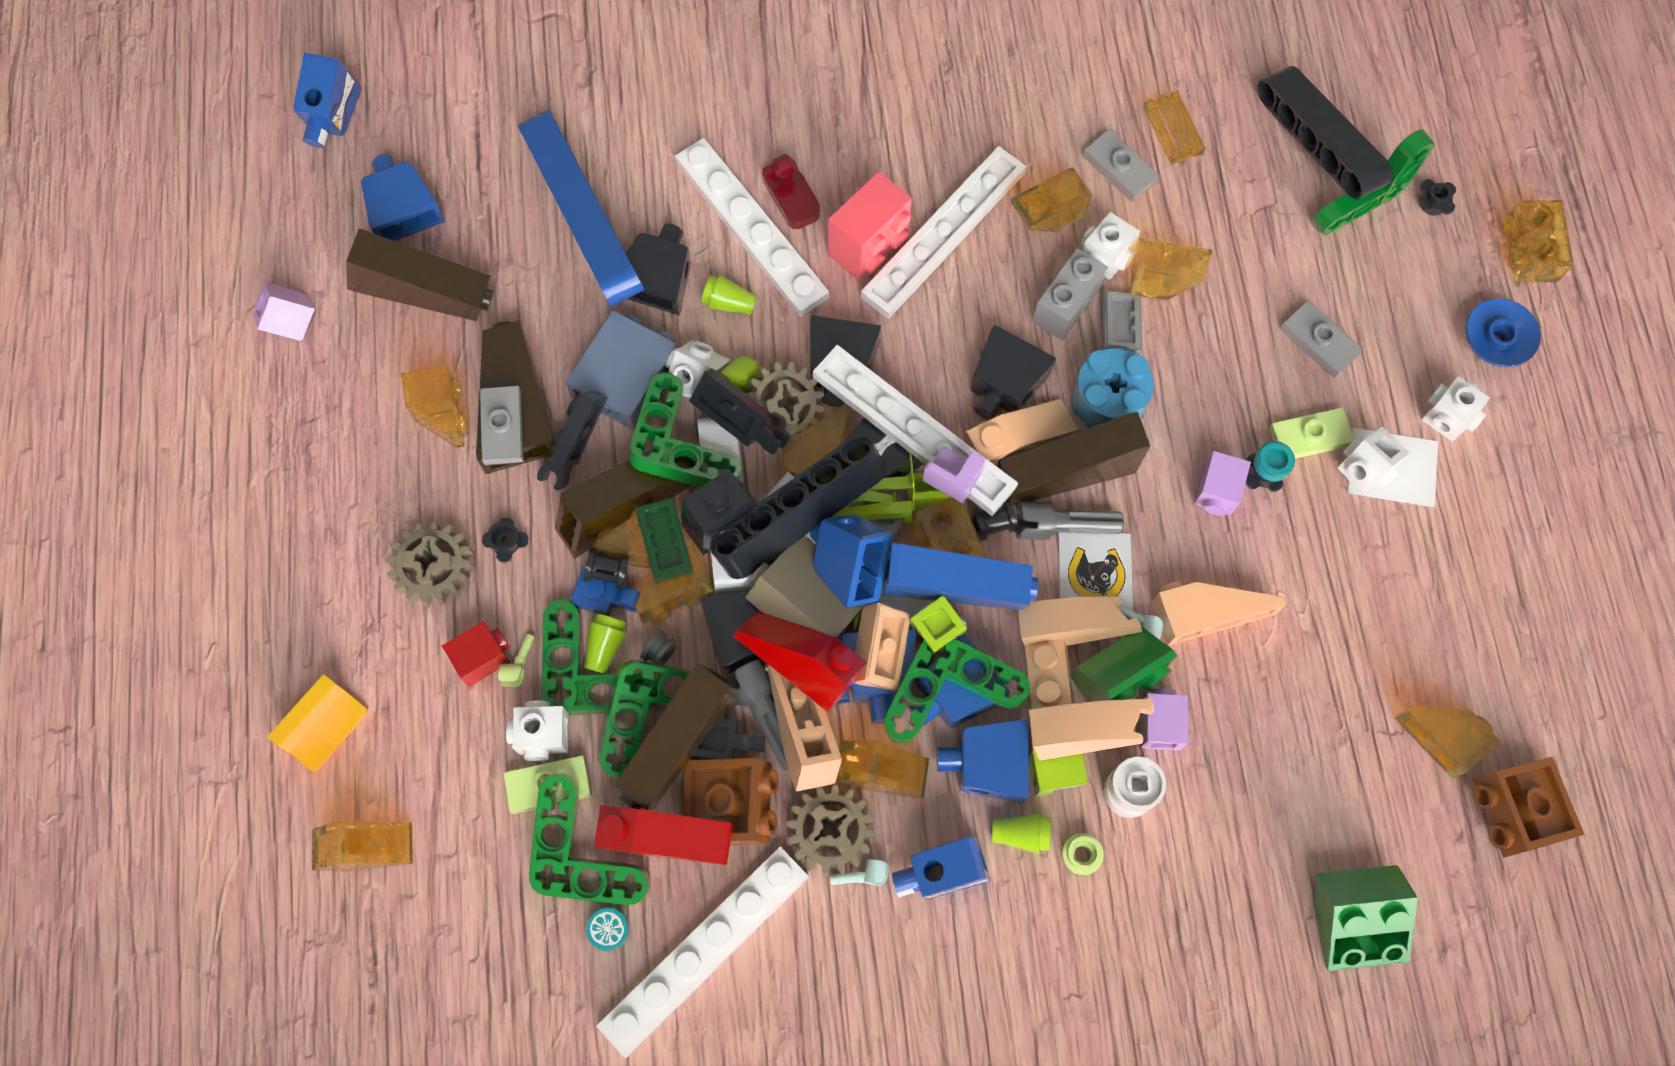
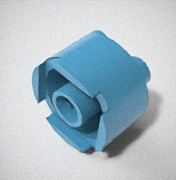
(1112, 371)

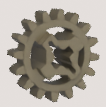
(781, 388)
(420, 551)
(819, 815)

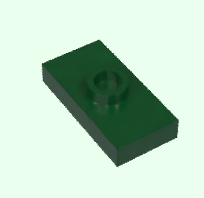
(664, 540)

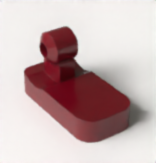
(791, 192)

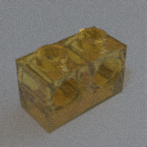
(1538, 231)
(961, 537)

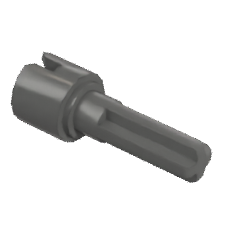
(1042, 520)
(755, 694)

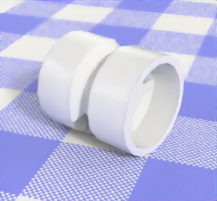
(1134, 787)

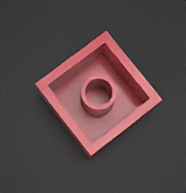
(869, 226)

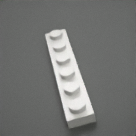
(752, 227)
(943, 232)
(906, 422)
(702, 952)

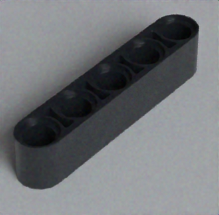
(1324, 132)
(798, 507)

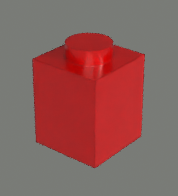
(477, 652)

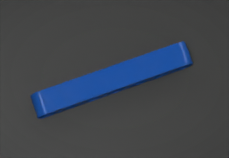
(580, 208)

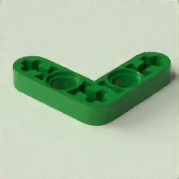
(1404, 164)
(666, 449)
(953, 671)
(579, 685)
(635, 699)
(561, 855)

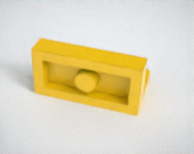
(318, 723)

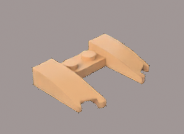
(1057, 722)

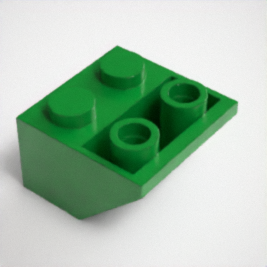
(1124, 667)
(1364, 917)

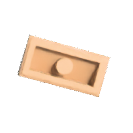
(882, 645)

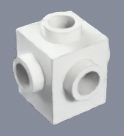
(1111, 243)
(691, 362)
(1456, 408)
(1373, 460)
(552, 732)

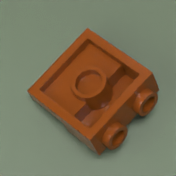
(733, 793)
(1526, 807)

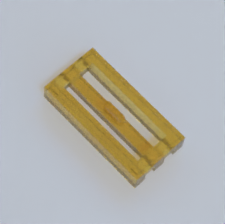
(1165, 103)

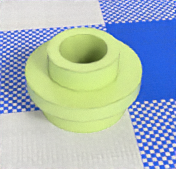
(1094, 849)

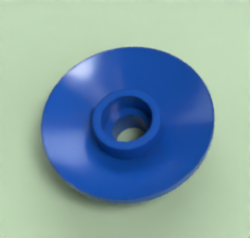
(1512, 324)

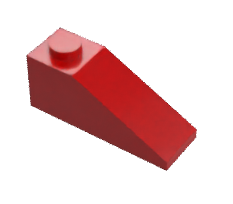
(805, 657)
(663, 835)

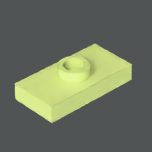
(1314, 432)
(524, 783)

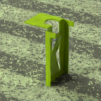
(887, 506)

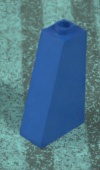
(959, 577)

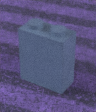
(622, 365)

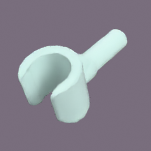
(1149, 622)
(875, 874)

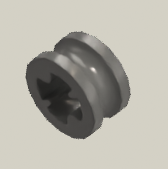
(659, 648)

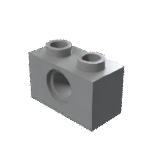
(1069, 294)

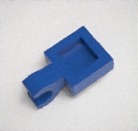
(602, 596)

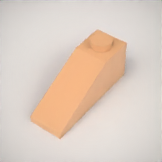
(1021, 430)
(1208, 608)
(805, 736)

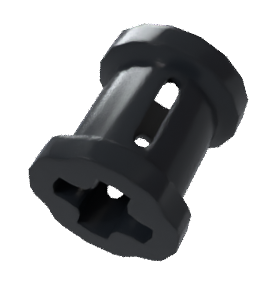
(1002, 520)
(606, 568)

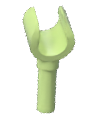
(514, 674)

